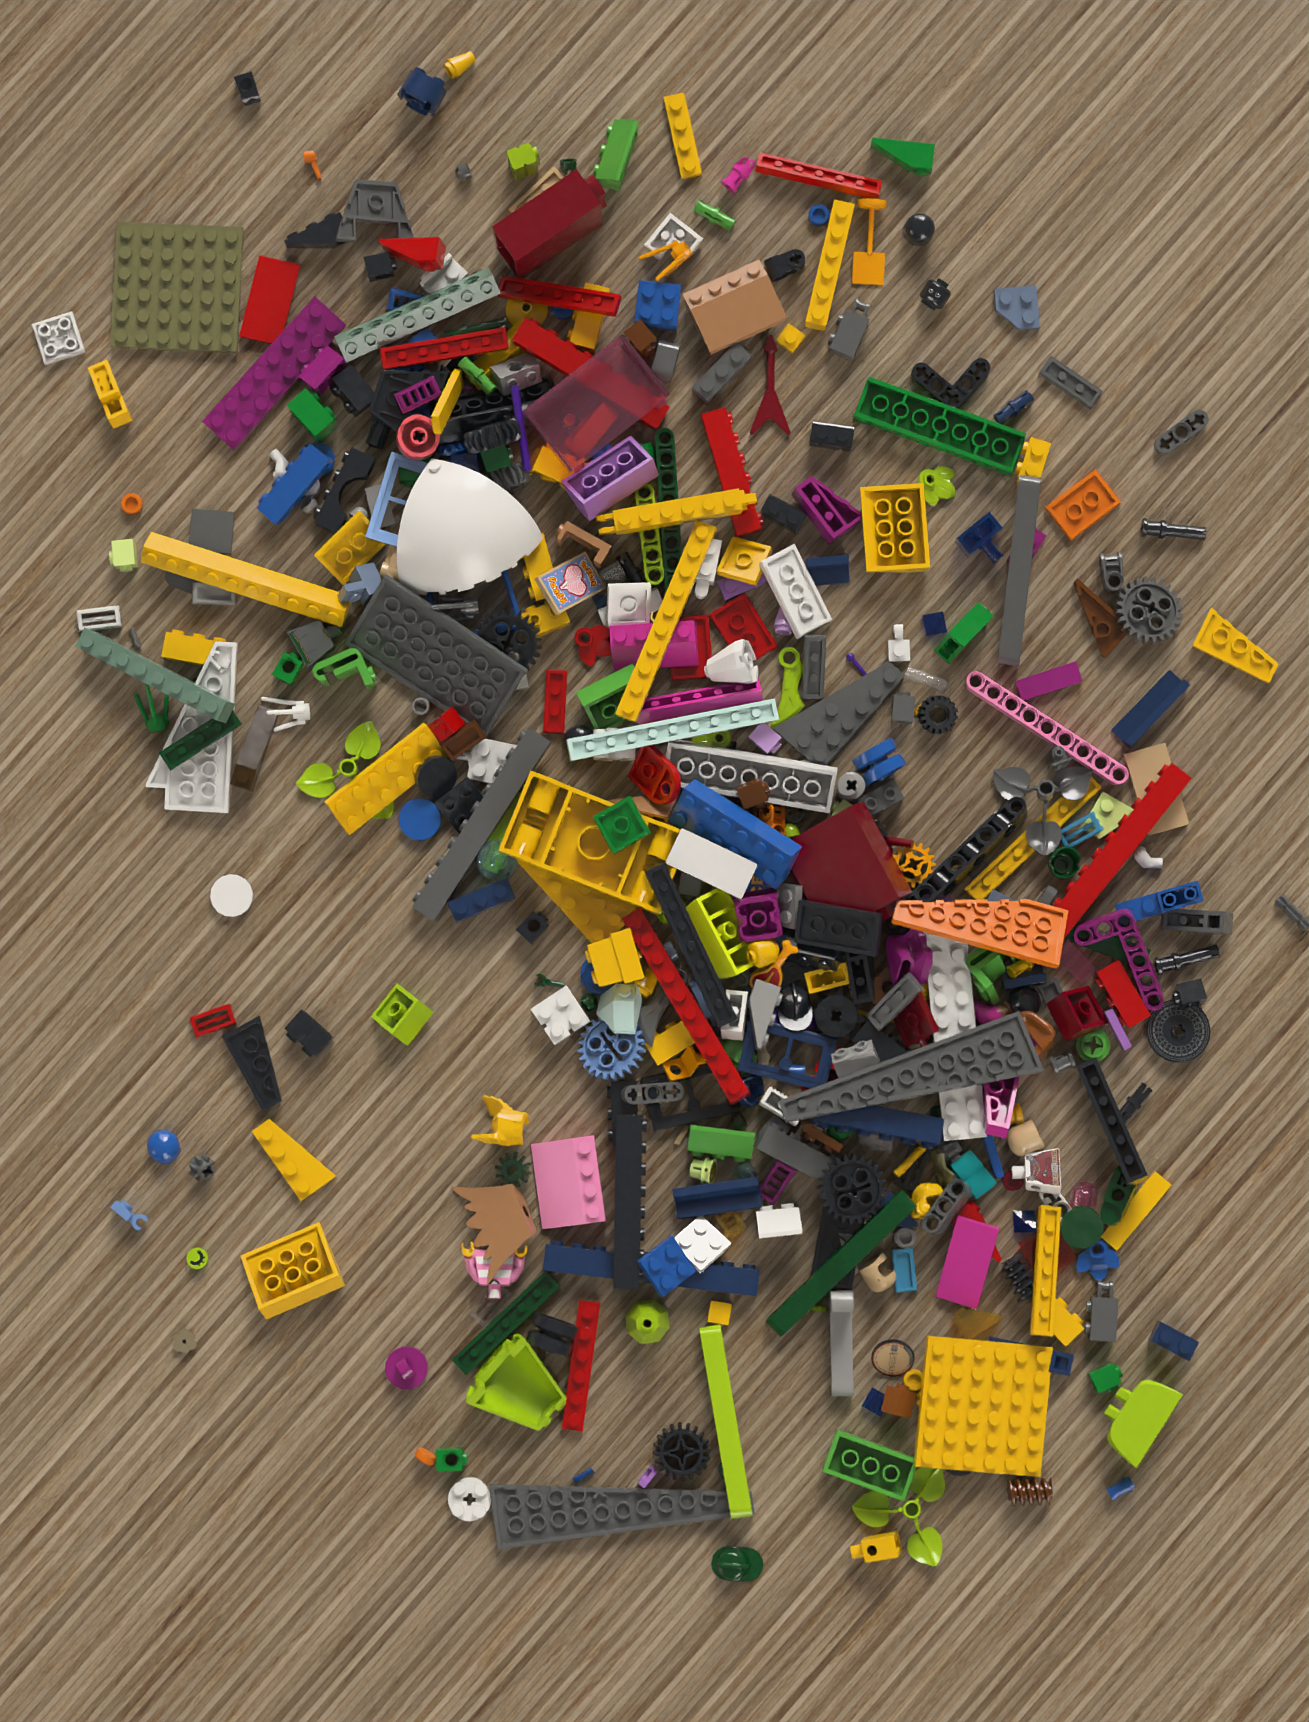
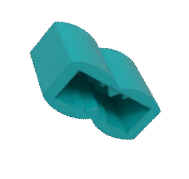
(971, 1171)

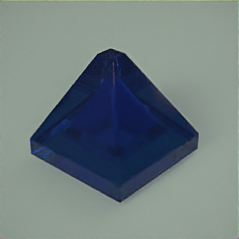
(1024, 1221)

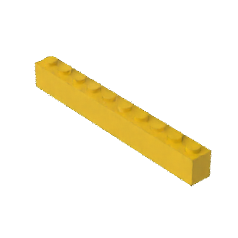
(244, 579)

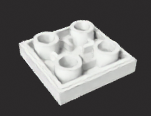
(58, 338)

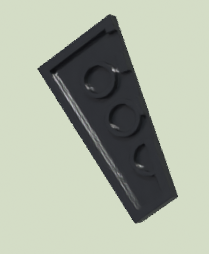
(254, 1060)

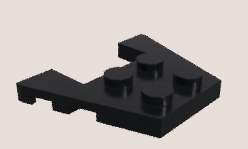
(384, 404)

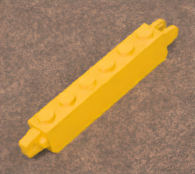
(677, 511)

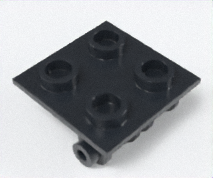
(459, 802)

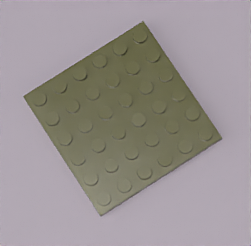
(177, 287)

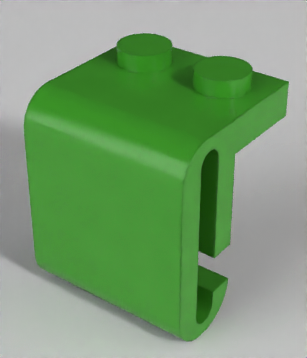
(345, 665)
(985, 968)

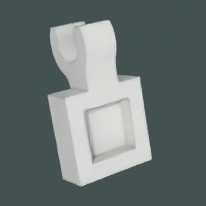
(898, 648)

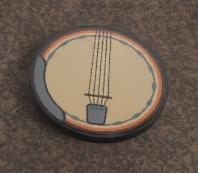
(892, 1357)

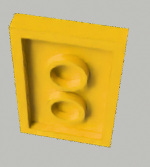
(348, 548)

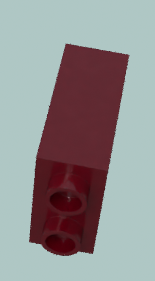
(550, 223)
(849, 864)

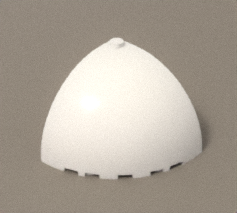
(460, 530)

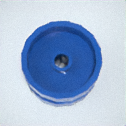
(880, 764)

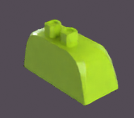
(1140, 1418)

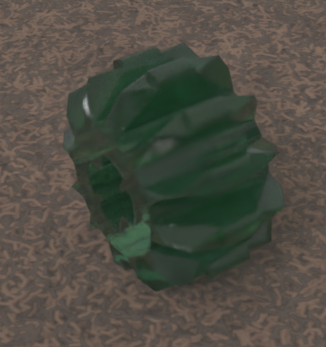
(512, 1162)

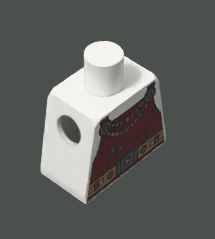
(1040, 1172)

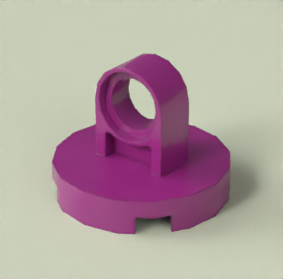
(406, 1367)

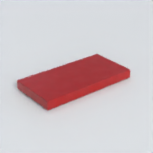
(269, 299)

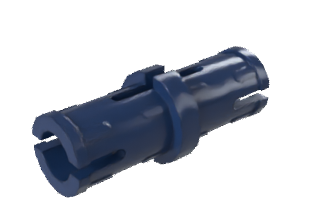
(1013, 407)

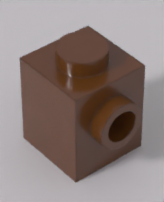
(754, 793)

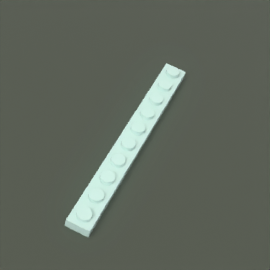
(672, 729)

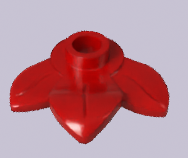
(595, 646)

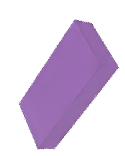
(1117, 1029)

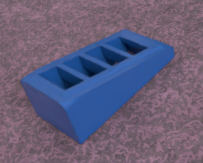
(392, 294)

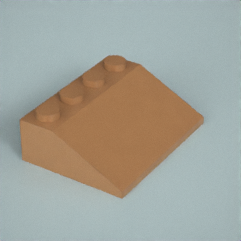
(734, 307)

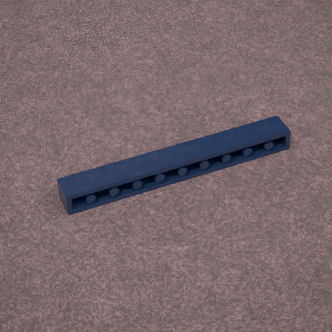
(600, 1263)

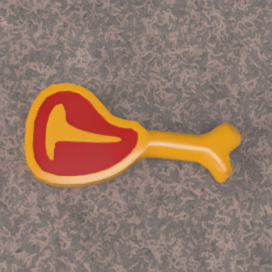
(773, 973)

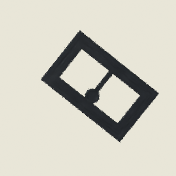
(695, 1113)

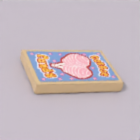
(570, 583)

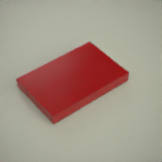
(741, 621)
(704, 651)

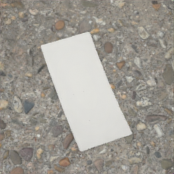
(711, 863)

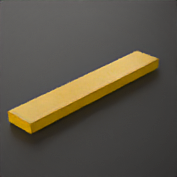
(1045, 1271)

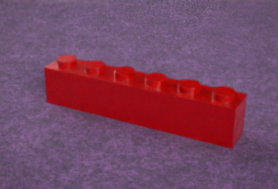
(730, 467)

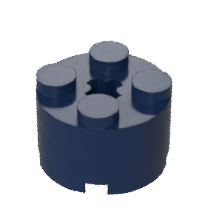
(422, 92)

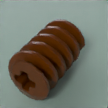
(1029, 1492)

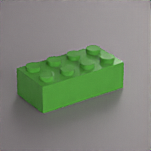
(869, 1465)

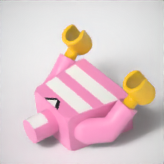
(506, 1274)

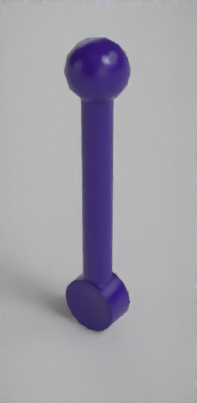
(850, 657)

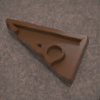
(1101, 619)

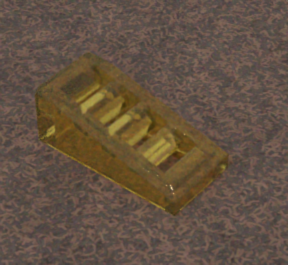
(734, 1232)

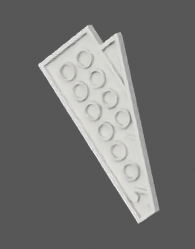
(205, 778)

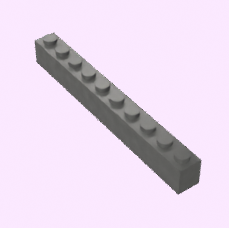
(481, 824)

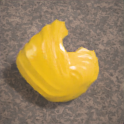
(925, 1197)

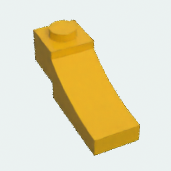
(110, 394)

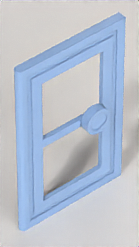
(395, 461)

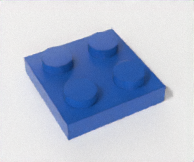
(666, 1266)

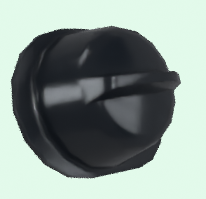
(795, 1008)

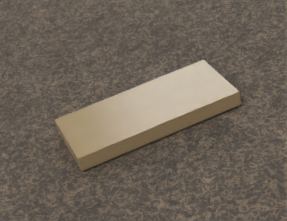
(1143, 769)

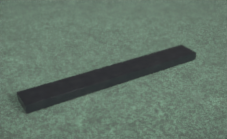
(691, 945)

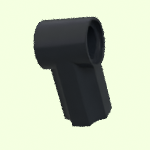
(378, 434)

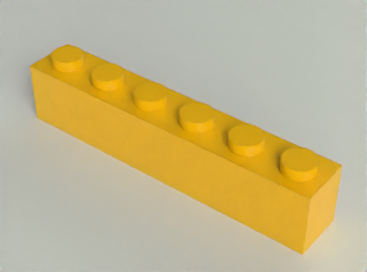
(829, 265)

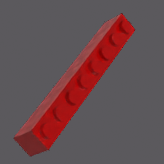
(565, 357)

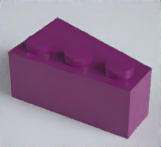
(825, 509)

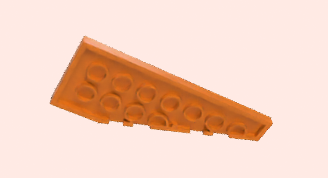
(1007, 927)

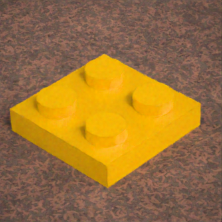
(742, 560)

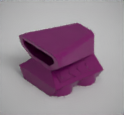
(758, 915)
(909, 954)

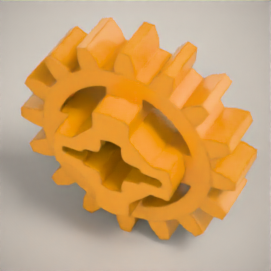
(908, 854)

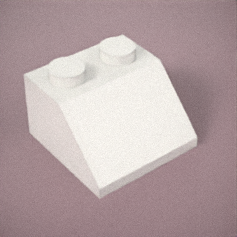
(778, 1221)

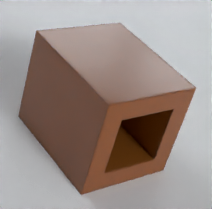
(899, 1400)

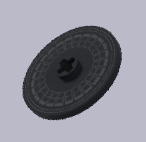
(1182, 1047)

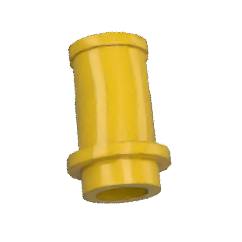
(1019, 967)

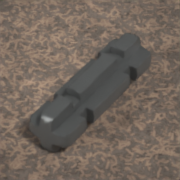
(1292, 912)

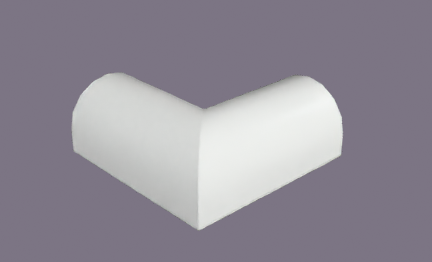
(669, 231)

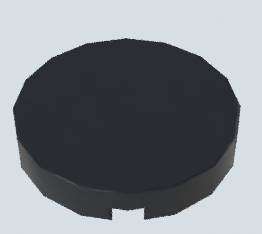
(436, 776)

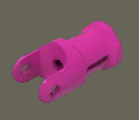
(738, 174)

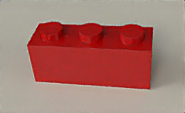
(1121, 994)

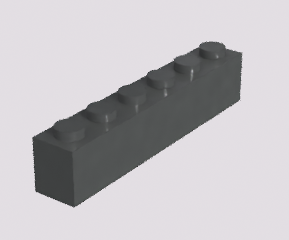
(801, 1156)

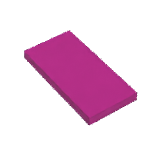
(967, 1262)

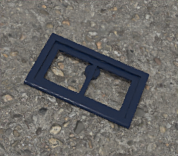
(782, 1073)

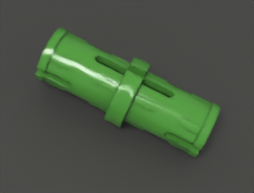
(714, 215)
(477, 375)

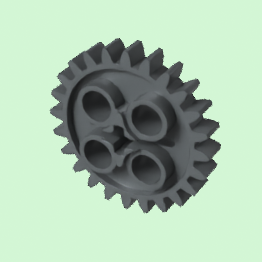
(1155, 594)

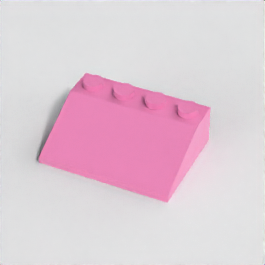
(568, 1182)

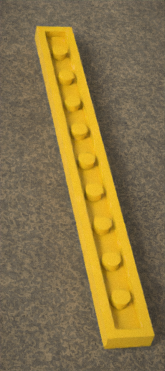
(666, 621)

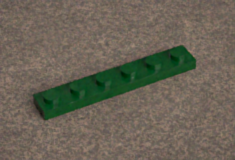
(505, 1322)

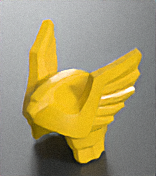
(506, 1123)

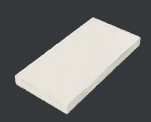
(795, 591)

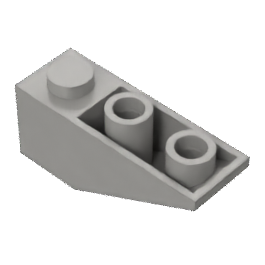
(761, 1006)

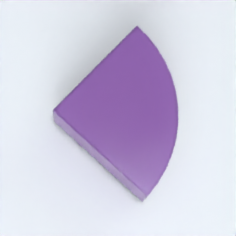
(647, 1476)

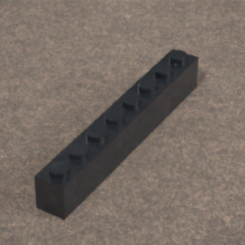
(628, 1201)

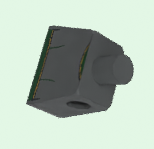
(314, 641)

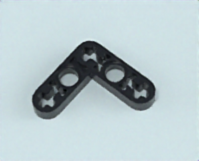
(956, 389)

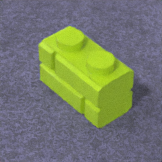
(523, 161)

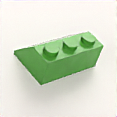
(616, 153)
(603, 698)
(720, 1143)

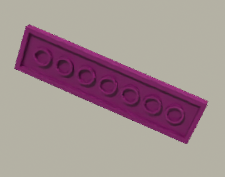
(273, 373)

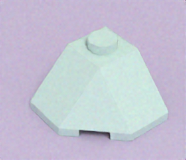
(620, 1008)

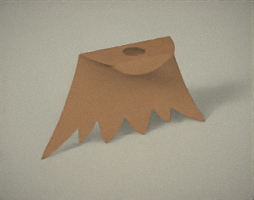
(503, 1221)

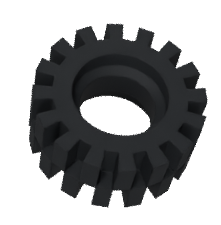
(928, 705)

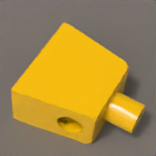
(887, 1545)

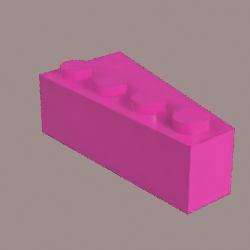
(999, 1105)

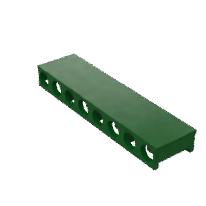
(939, 426)

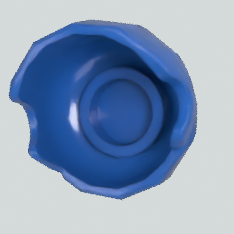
(163, 1146)

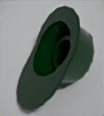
(737, 1563)

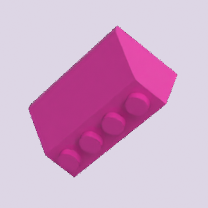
(628, 642)

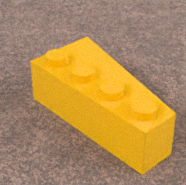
(548, 466)

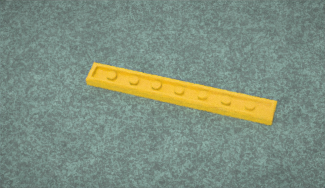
(1020, 850)

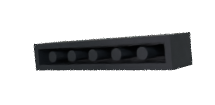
(1112, 1122)

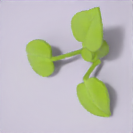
(319, 777)
(925, 1544)

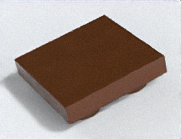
(828, 1143)

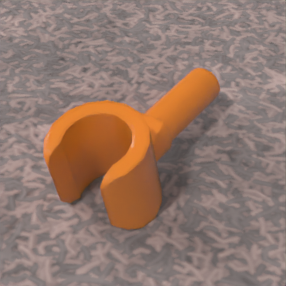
(310, 157)

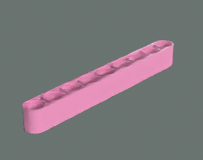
(1057, 729)

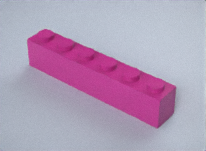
(699, 701)

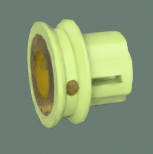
(708, 1170)

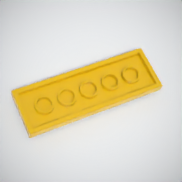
(383, 780)

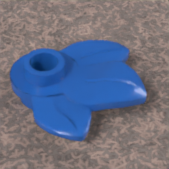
(1097, 1262)

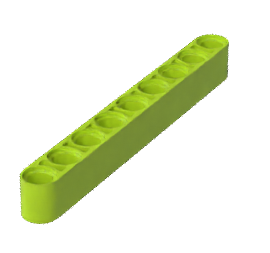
(725, 1421)

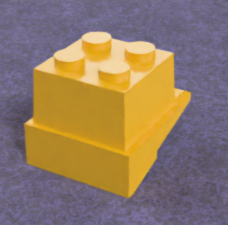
(615, 959)

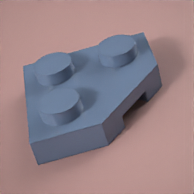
(1018, 306)

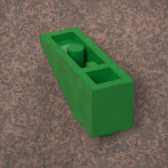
(911, 156)

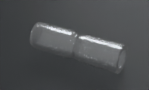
(928, 679)

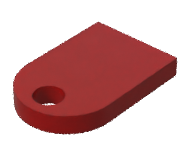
(653, 774)

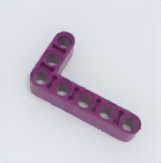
(1131, 950)

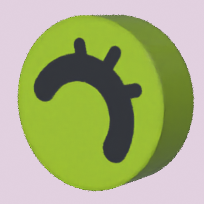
(197, 1258)

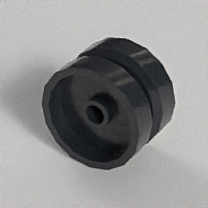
(551, 1337)

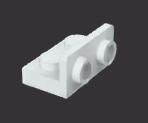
(438, 279)

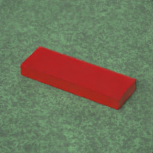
(555, 701)

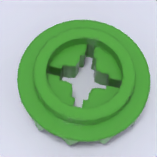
(1099, 1053)

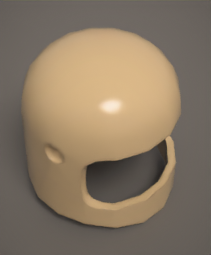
(1024, 1139)
(876, 1274)

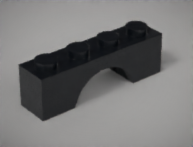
(356, 467)

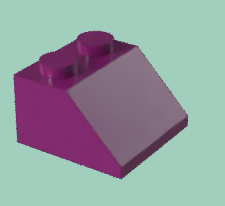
(322, 370)

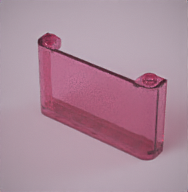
(596, 403)

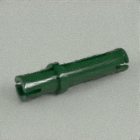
(478, 327)

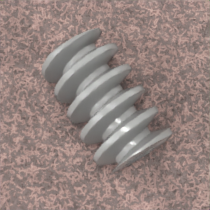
(848, 779)

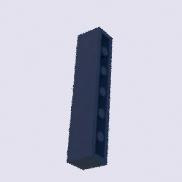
(886, 1124)

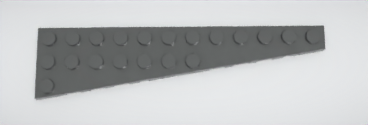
(967, 1059)
(560, 1513)

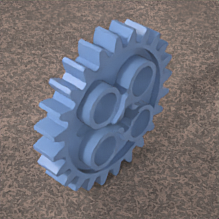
(596, 1059)

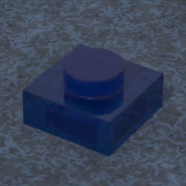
(934, 624)

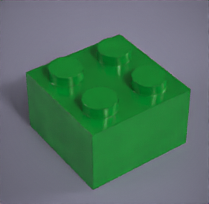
(312, 416)

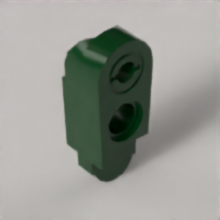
(1112, 1210)

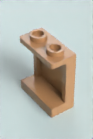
(587, 540)

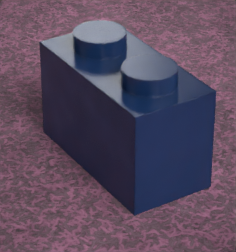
(1173, 1340)

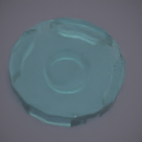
(494, 864)

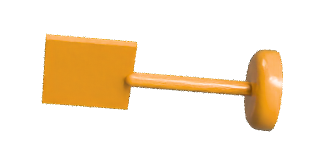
(869, 266)

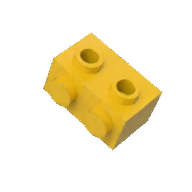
(1034, 459)
(546, 618)

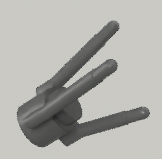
(467, 605)

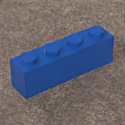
(294, 484)

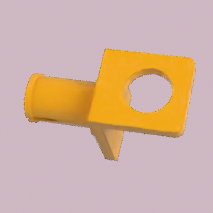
(687, 1063)

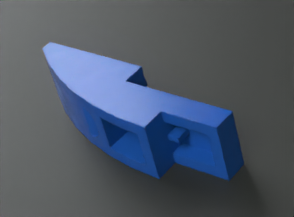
(1161, 901)

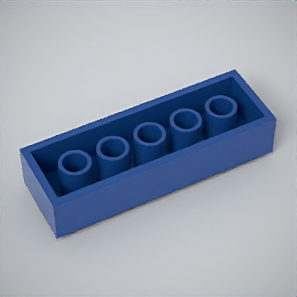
(733, 828)

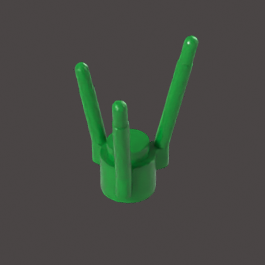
(155, 721)

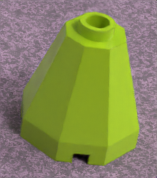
(650, 1310)

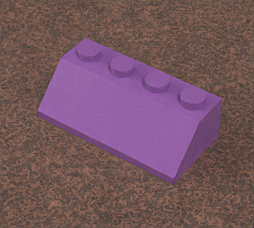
(610, 478)

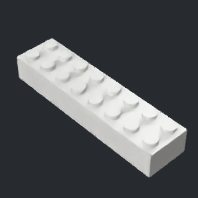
(723, 769)

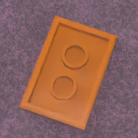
(1082, 505)

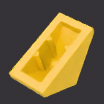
(824, 980)

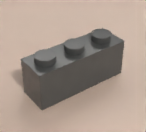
(721, 373)

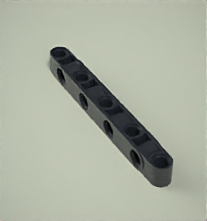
(968, 855)

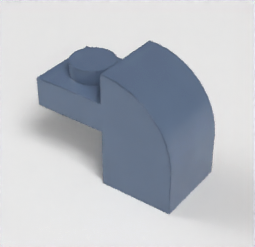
(363, 584)

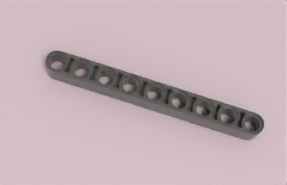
(1019, 570)

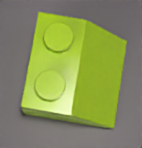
(402, 1014)

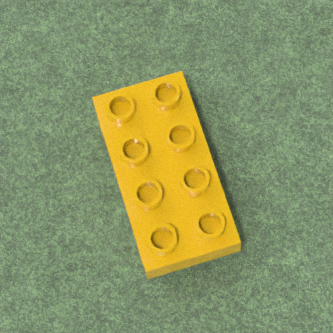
(558, 834)

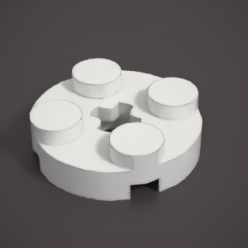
(476, 1509)

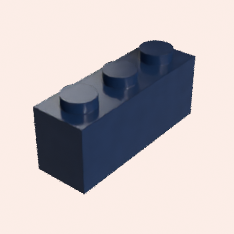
(481, 900)

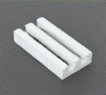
(117, 617)

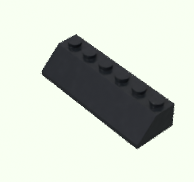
(478, 409)

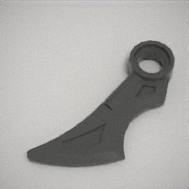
(652, 1012)

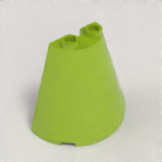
(516, 1386)

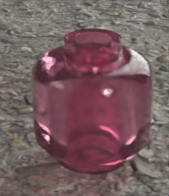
(1083, 1195)

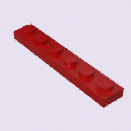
(818, 176)
(559, 296)
(444, 348)
(581, 1365)

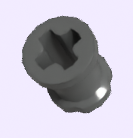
(1062, 1062)

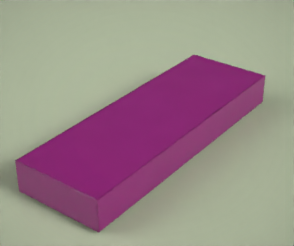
(1048, 681)

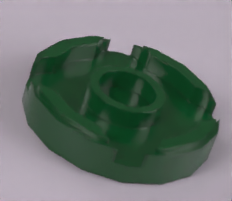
(1081, 1227)

